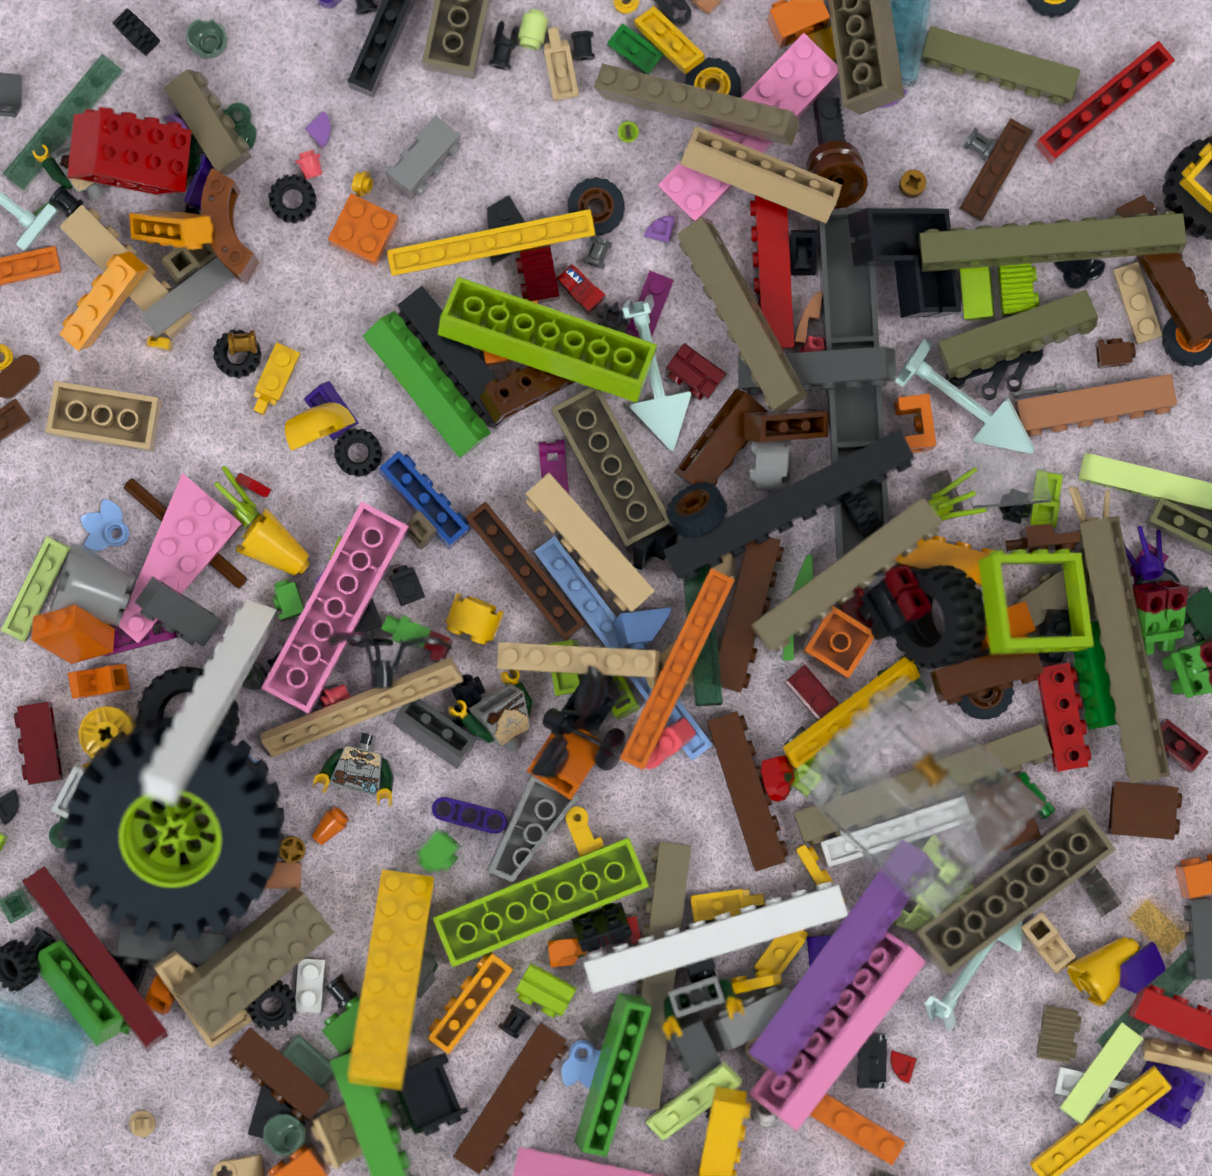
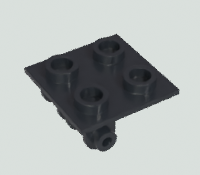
(600, 923)

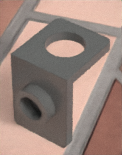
(10, 94)

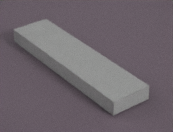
(187, 296)

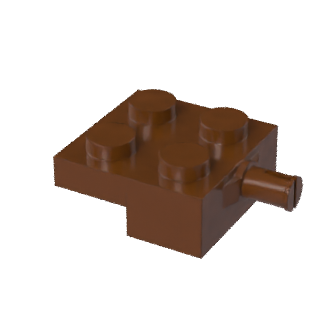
(1042, 537)

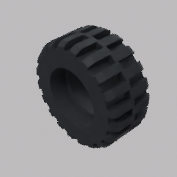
(1196, 217)
(962, 615)
(169, 685)

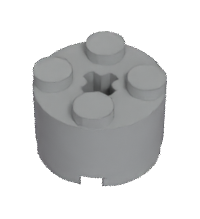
(772, 464)

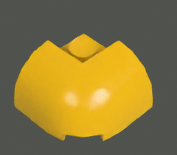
(316, 423)

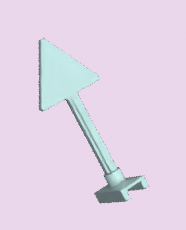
(33, 224)
(664, 412)
(1000, 428)
(944, 1008)

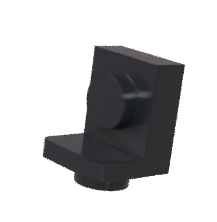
(406, 585)
(701, 970)

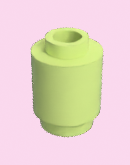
(533, 29)

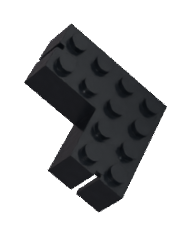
(892, 239)

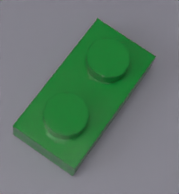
(635, 49)

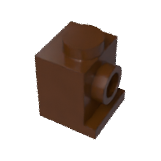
(1114, 353)

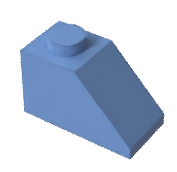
(639, 628)

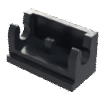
(872, 1062)

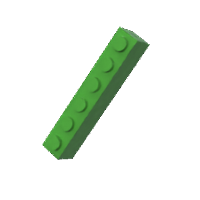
(427, 384)
(612, 1074)

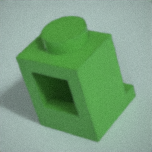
(288, 599)

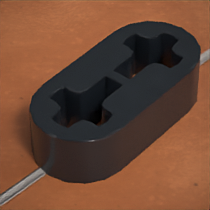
(669, 12)

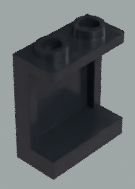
(429, 1096)

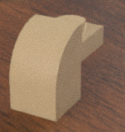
(1048, 943)

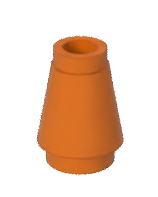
(330, 825)

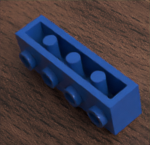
(420, 496)

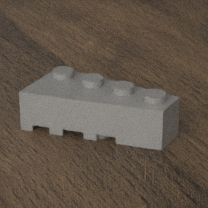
(529, 826)

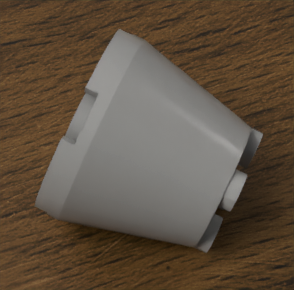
(92, 585)

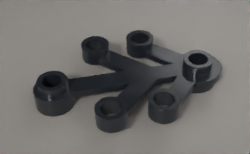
(999, 371)

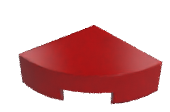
(253, 485)
(902, 1065)

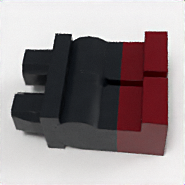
(892, 603)

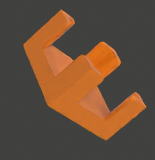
(923, 421)

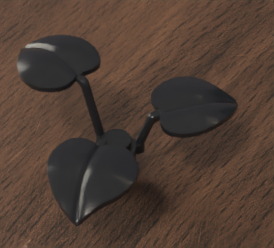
(380, 669)
(589, 697)

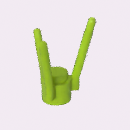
(942, 505)
(244, 511)

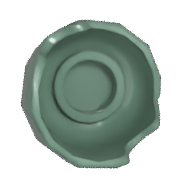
(200, 31)
(284, 1134)

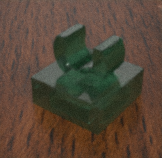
(16, 906)

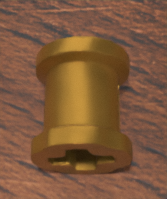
(242, 342)
(930, 770)

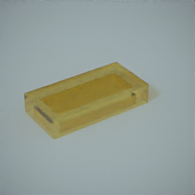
(1157, 926)

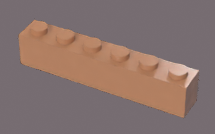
(1097, 404)

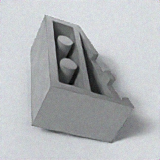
(424, 158)
(758, 1012)

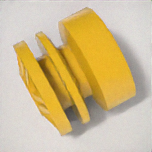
(103, 718)

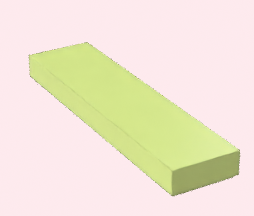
(35, 589)
(1101, 1073)
(691, 1101)

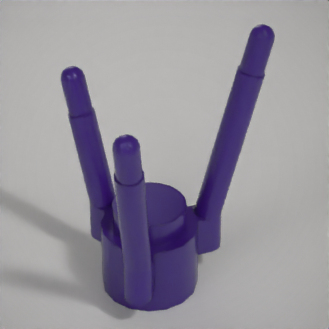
(1149, 565)

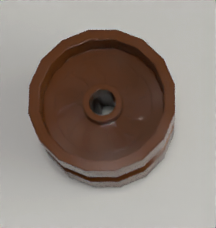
(841, 164)

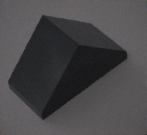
(803, 252)

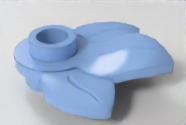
(101, 526)
(580, 1068)

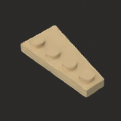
(175, 969)

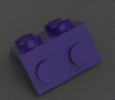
(1177, 1103)

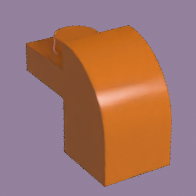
(99, 681)

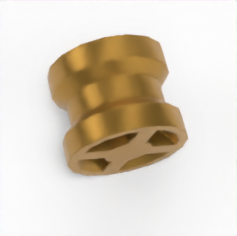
(913, 188)
(292, 846)

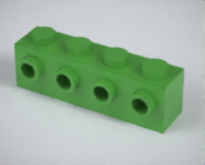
(439, 852)
(79, 992)

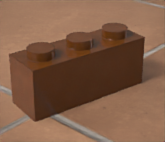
(786, 425)

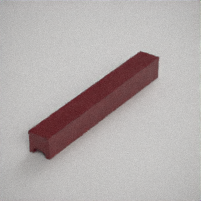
(95, 958)

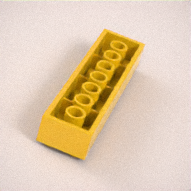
(391, 980)

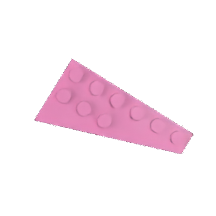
(183, 547)

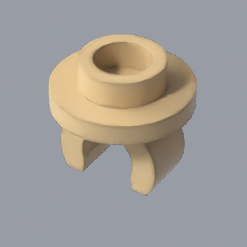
(142, 1123)

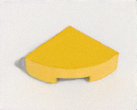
(159, 343)

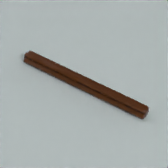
(159, 510)

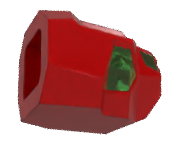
(777, 777)

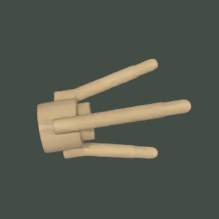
(1079, 507)

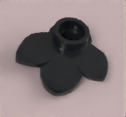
(1088, 269)

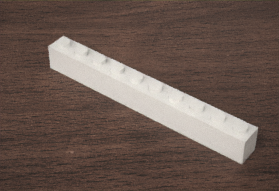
(209, 702)
(715, 938)

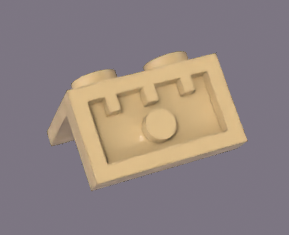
(337, 1135)

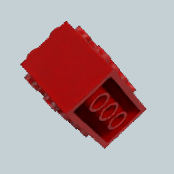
(129, 152)

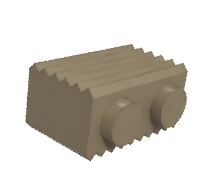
(1058, 1034)

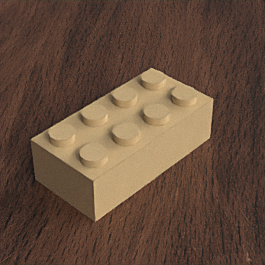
(103, 416)

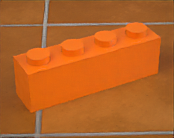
(858, 1128)

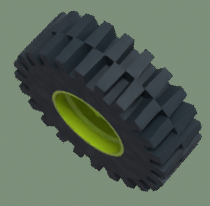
(155, 886)

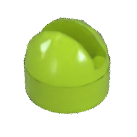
(622, 131)

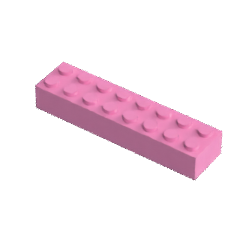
(789, 84)
(335, 607)
(841, 1034)

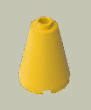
(273, 545)
(1100, 970)

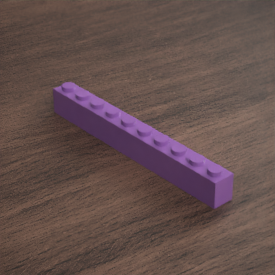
(829, 975)

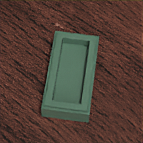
(309, 1060)

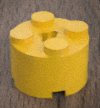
(474, 618)

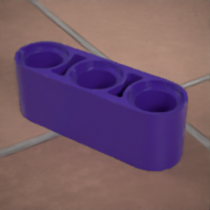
(457, 809)

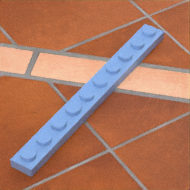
(601, 621)

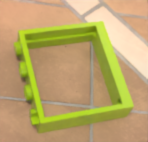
(996, 609)

